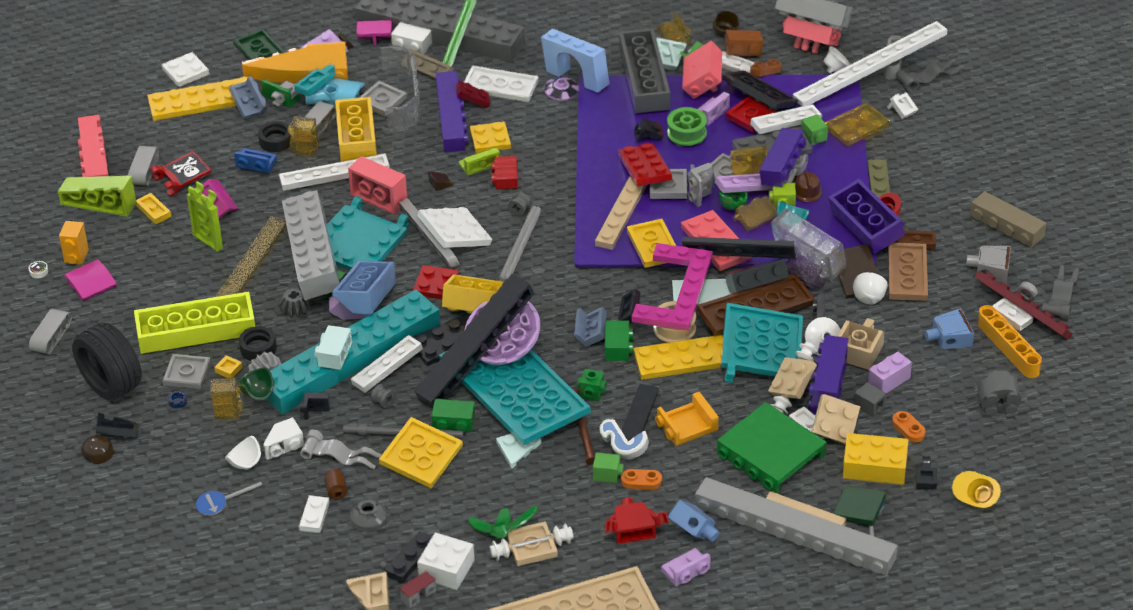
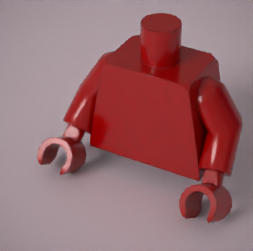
(634, 522)

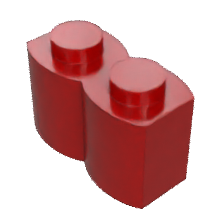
(505, 172)

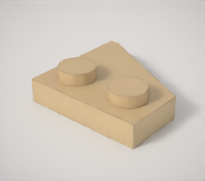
(371, 591)

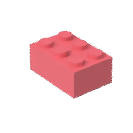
(377, 184)

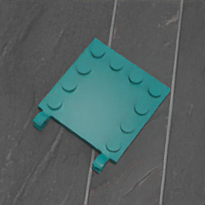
(363, 236)
(758, 340)

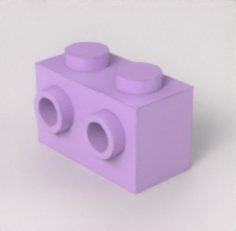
(890, 372)

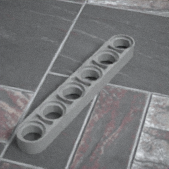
(445, 253)

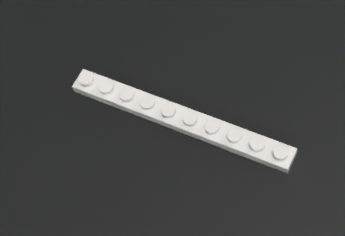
(870, 64)

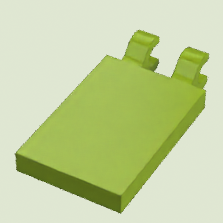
(204, 217)

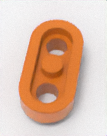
(908, 426)
(641, 479)

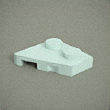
(670, 52)
(514, 450)

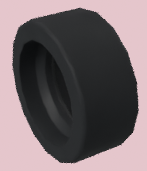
(274, 145)
(253, 334)

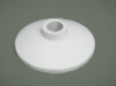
(817, 328)

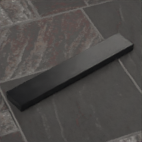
(743, 247)

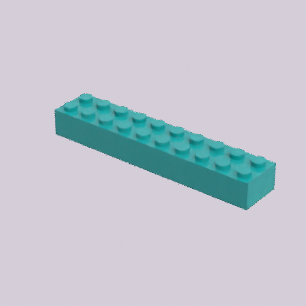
(370, 340)

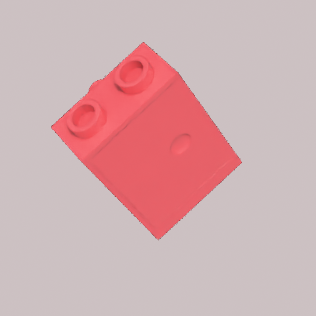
(810, 31)
(702, 70)

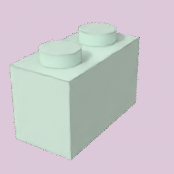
(333, 347)

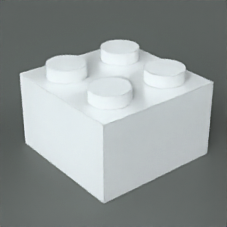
(447, 560)

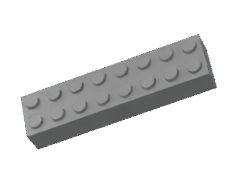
(310, 244)

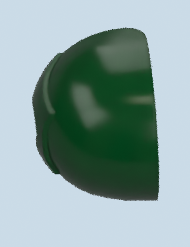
(257, 383)

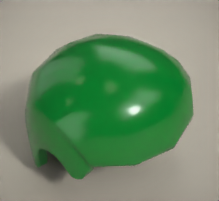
(733, 200)

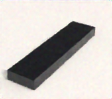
(639, 411)

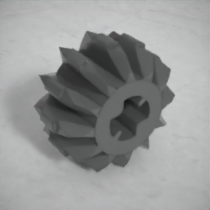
(293, 302)

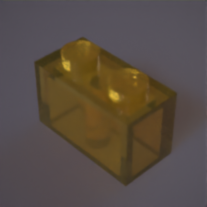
(303, 136)
(225, 399)

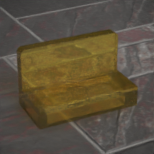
(747, 160)

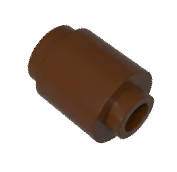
(335, 484)

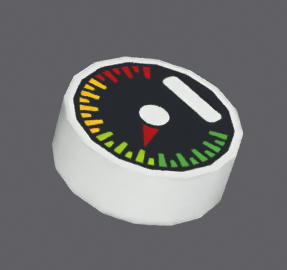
(38, 269)

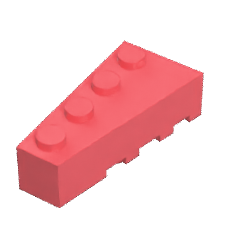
(92, 147)

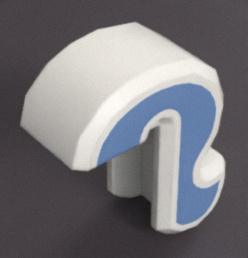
(626, 449)

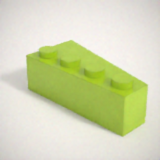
(100, 194)

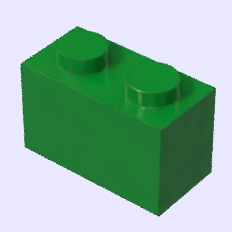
(617, 341)
(453, 415)

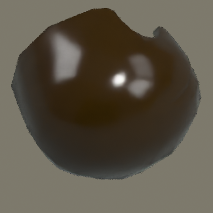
(725, 21)
(97, 449)

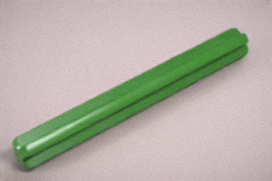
(459, 32)

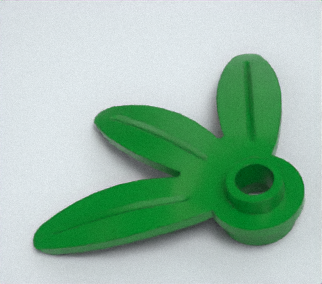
(503, 524)

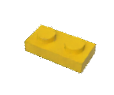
(153, 208)

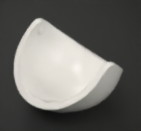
(869, 288)
(245, 454)

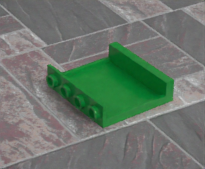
(769, 446)

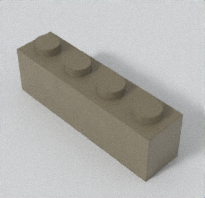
(1008, 219)

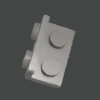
(700, 183)

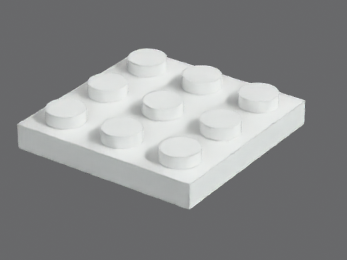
(454, 227)

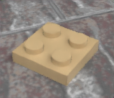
(835, 419)

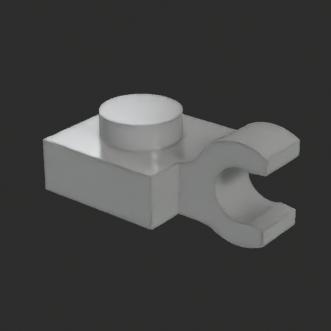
(279, 97)

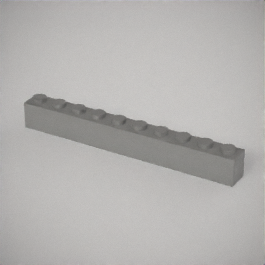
(796, 526)

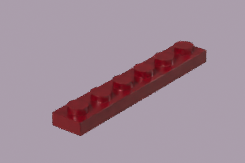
(1018, 299)

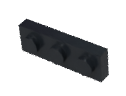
(407, 559)

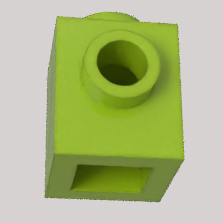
(784, 194)

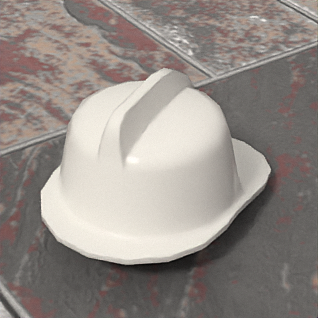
(835, 60)

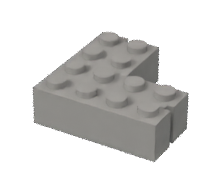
(817, 11)

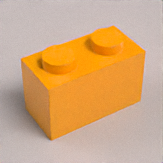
(73, 242)

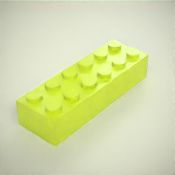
(193, 322)

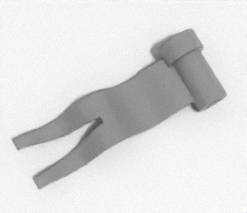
(335, 448)

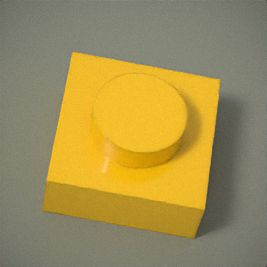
(228, 367)

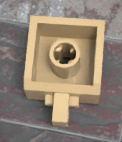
(863, 343)

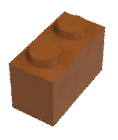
(743, 43)

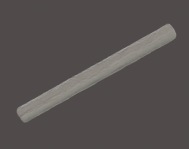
(520, 243)

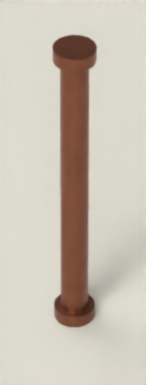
(586, 438)

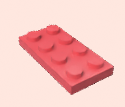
(712, 226)

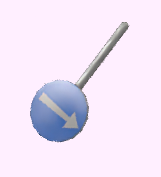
(214, 502)

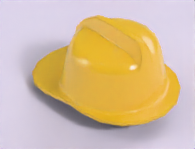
(976, 489)

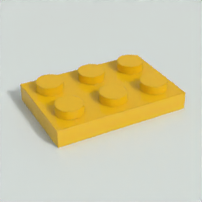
(646, 236)

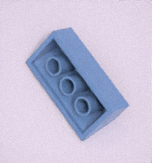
(366, 286)

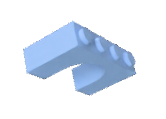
(590, 57)

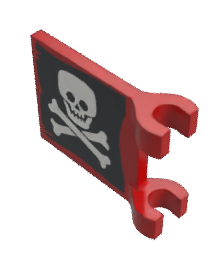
(181, 172)

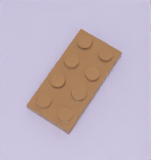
(907, 271)

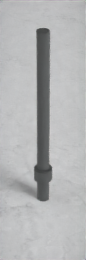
(364, 429)

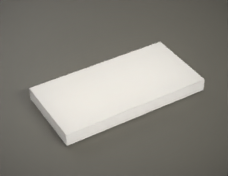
(503, 83)

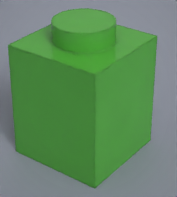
(814, 129)
(607, 467)

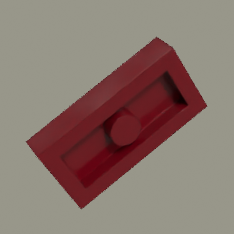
(472, 94)

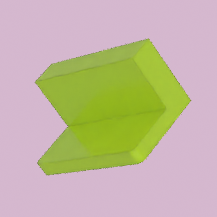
(479, 161)

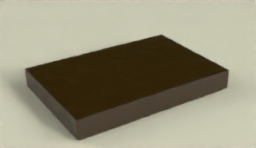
(858, 261)

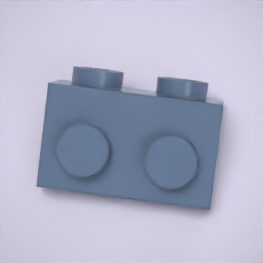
(248, 98)
(590, 326)

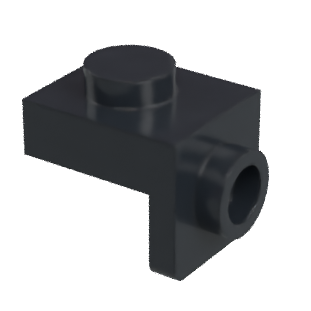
(648, 128)
(314, 402)

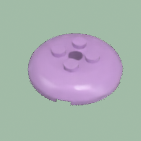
(516, 338)

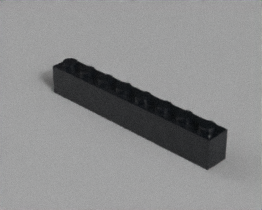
(475, 340)

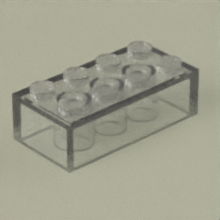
(811, 243)

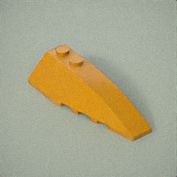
(298, 63)

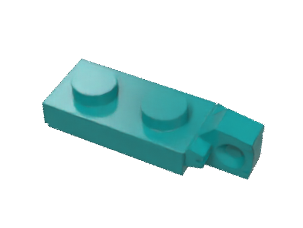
(315, 80)

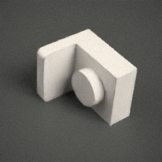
(903, 105)

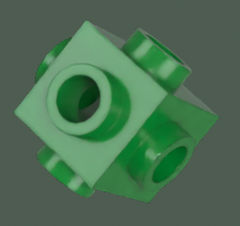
(592, 385)

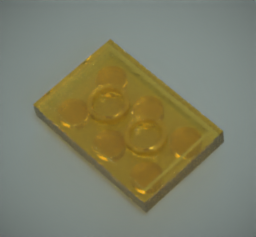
(857, 124)

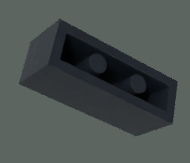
(756, 275)

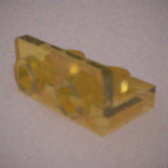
(675, 30)
(756, 213)

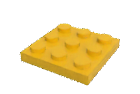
(420, 452)

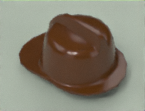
(807, 187)

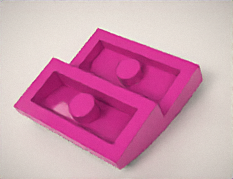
(90, 280)

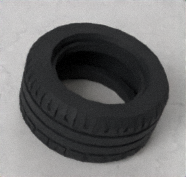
(107, 361)

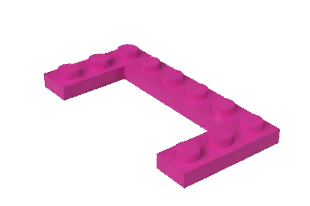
(683, 313)

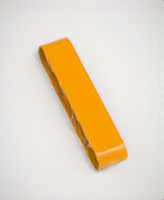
(1009, 341)

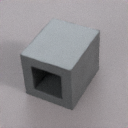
(870, 399)

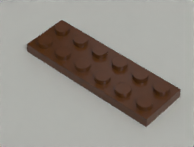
(780, 296)

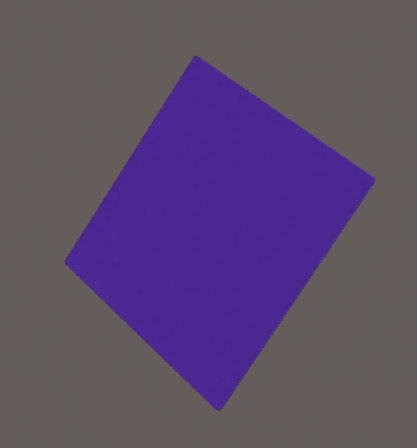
(608, 125)

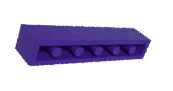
(451, 117)

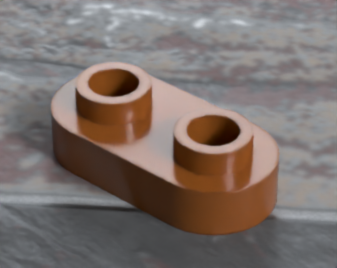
(767, 68)

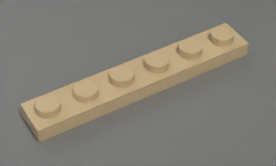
(619, 215)

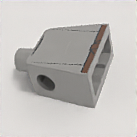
(992, 260)

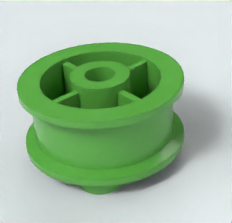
(686, 126)

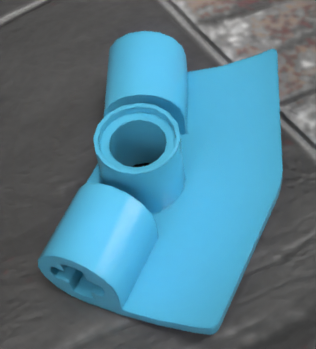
(335, 90)

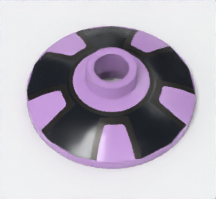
(561, 88)

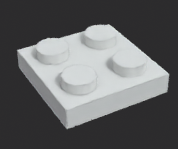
(185, 69)

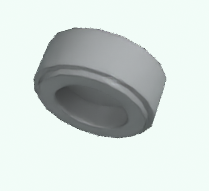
(1027, 290)

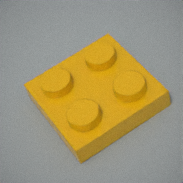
(490, 136)

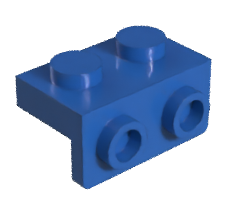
(255, 160)

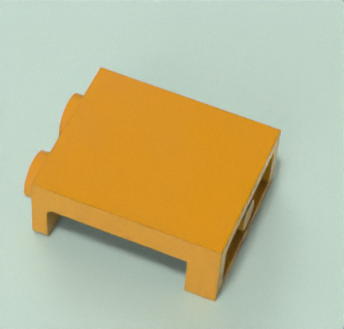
(688, 420)

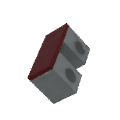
(421, 583)

